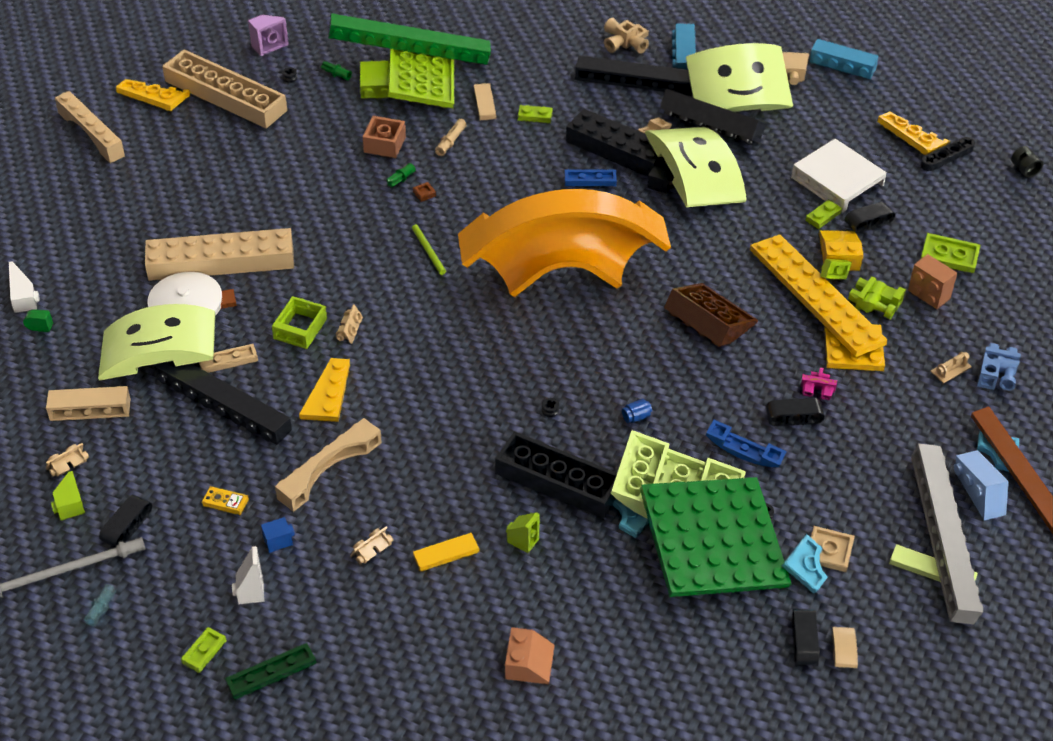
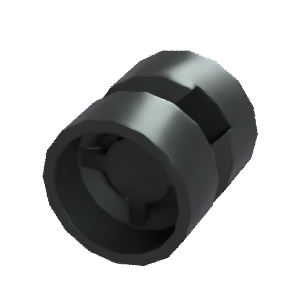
(1027, 161)

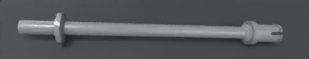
(122, 549)

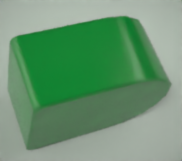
(38, 320)

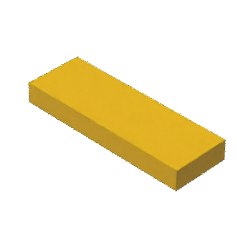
(445, 552)

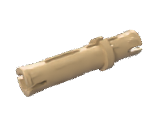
(448, 140)

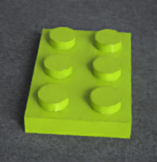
(952, 252)

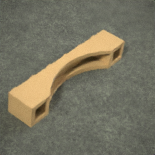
(105, 140)
(358, 440)

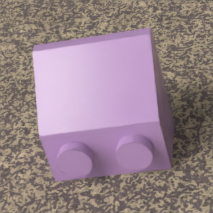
(268, 33)

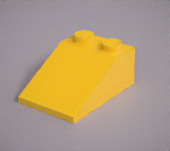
(842, 246)

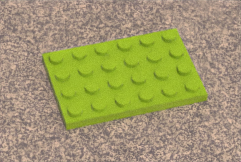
(421, 78)

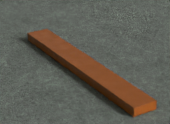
(1016, 463)

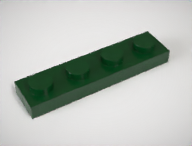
(270, 671)

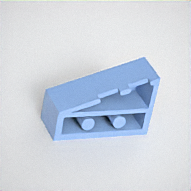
(983, 484)

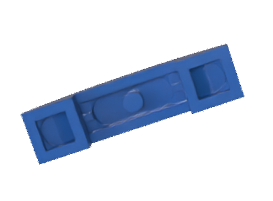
(743, 448)

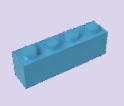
(682, 44)
(844, 59)

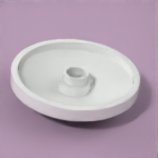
(188, 289)

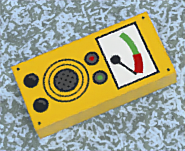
(225, 500)

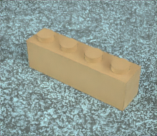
(88, 403)

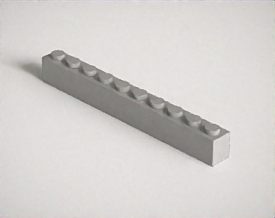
(946, 535)

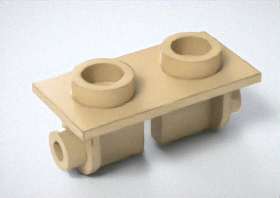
(350, 324)
(952, 368)
(59, 464)
(365, 550)

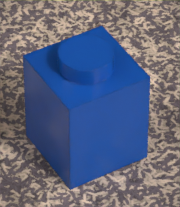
(277, 534)

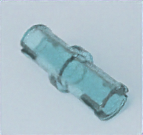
(100, 605)

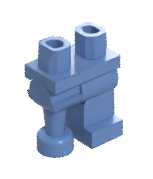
(996, 362)

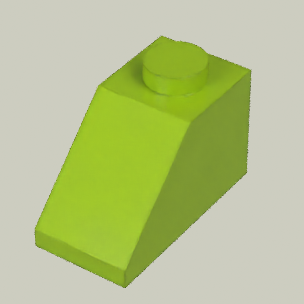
(67, 498)
(524, 531)

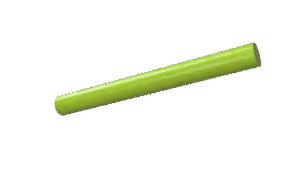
(428, 249)

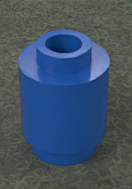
(636, 411)

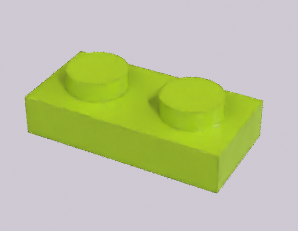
(535, 114)
(823, 214)
(835, 269)
(203, 650)

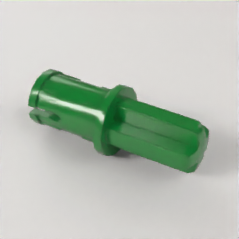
(336, 70)
(401, 175)

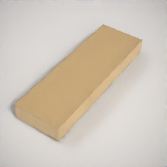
(484, 101)
(230, 358)

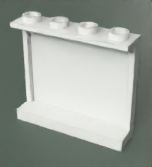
(837, 173)

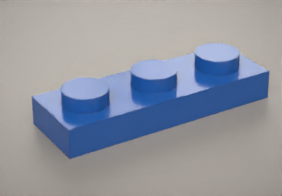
(590, 178)

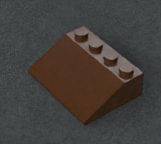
(709, 313)

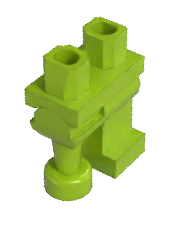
(876, 296)

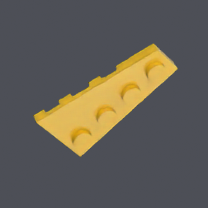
(153, 94)
(911, 134)
(328, 393)

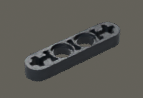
(932, 161)

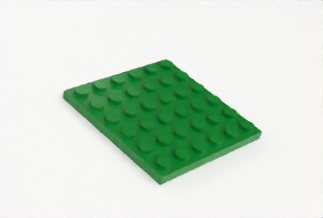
(714, 536)

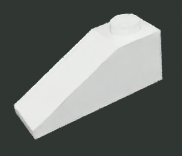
(21, 290)
(249, 580)

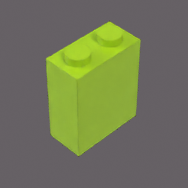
(374, 79)

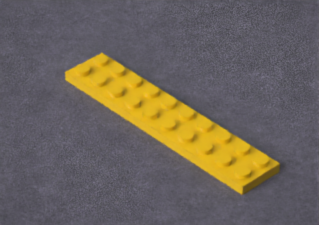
(818, 295)

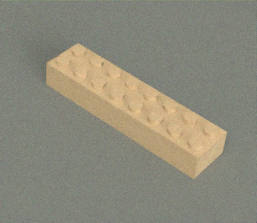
(225, 88)
(220, 253)

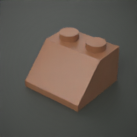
(528, 657)

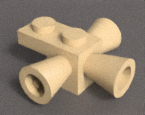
(625, 35)

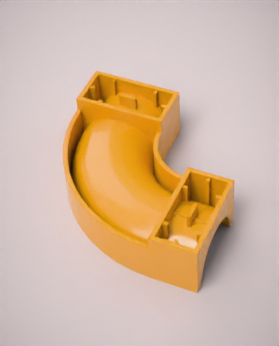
(562, 231)

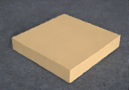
(835, 546)

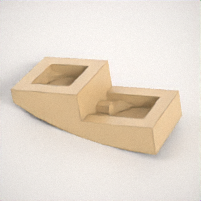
(656, 124)
(844, 647)

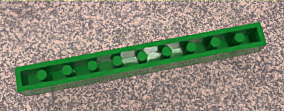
(409, 39)

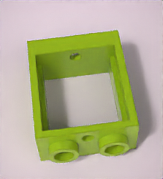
(297, 336)

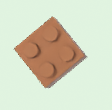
(384, 136)
(932, 281)

